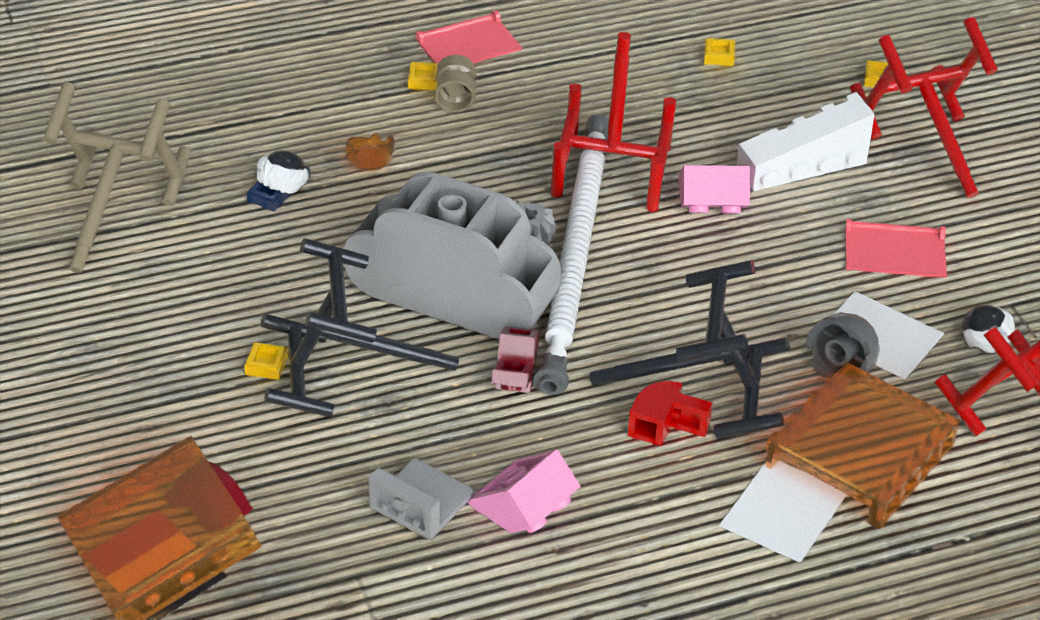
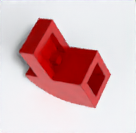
(663, 407)

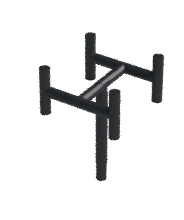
(322, 326)
(719, 344)

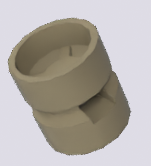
(455, 83)

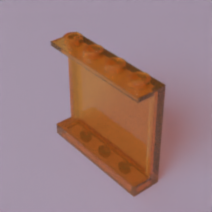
(865, 440)
(159, 532)

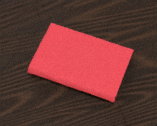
(473, 38)
(895, 249)

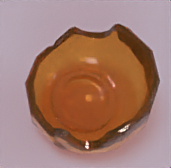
(370, 152)

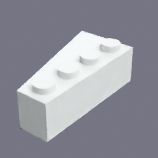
(810, 146)

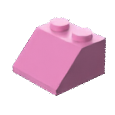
(714, 188)
(527, 492)

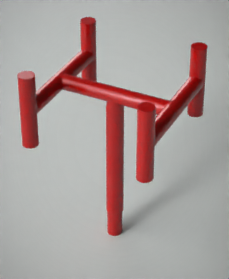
(895, 79)
(613, 144)
(1023, 366)

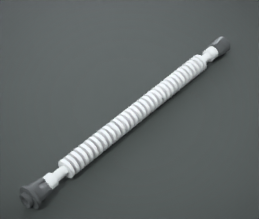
(552, 373)

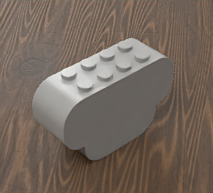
(455, 256)

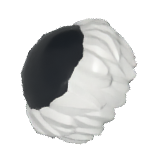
(282, 171)
(981, 320)

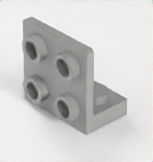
(418, 497)

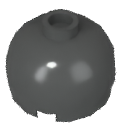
(843, 340)

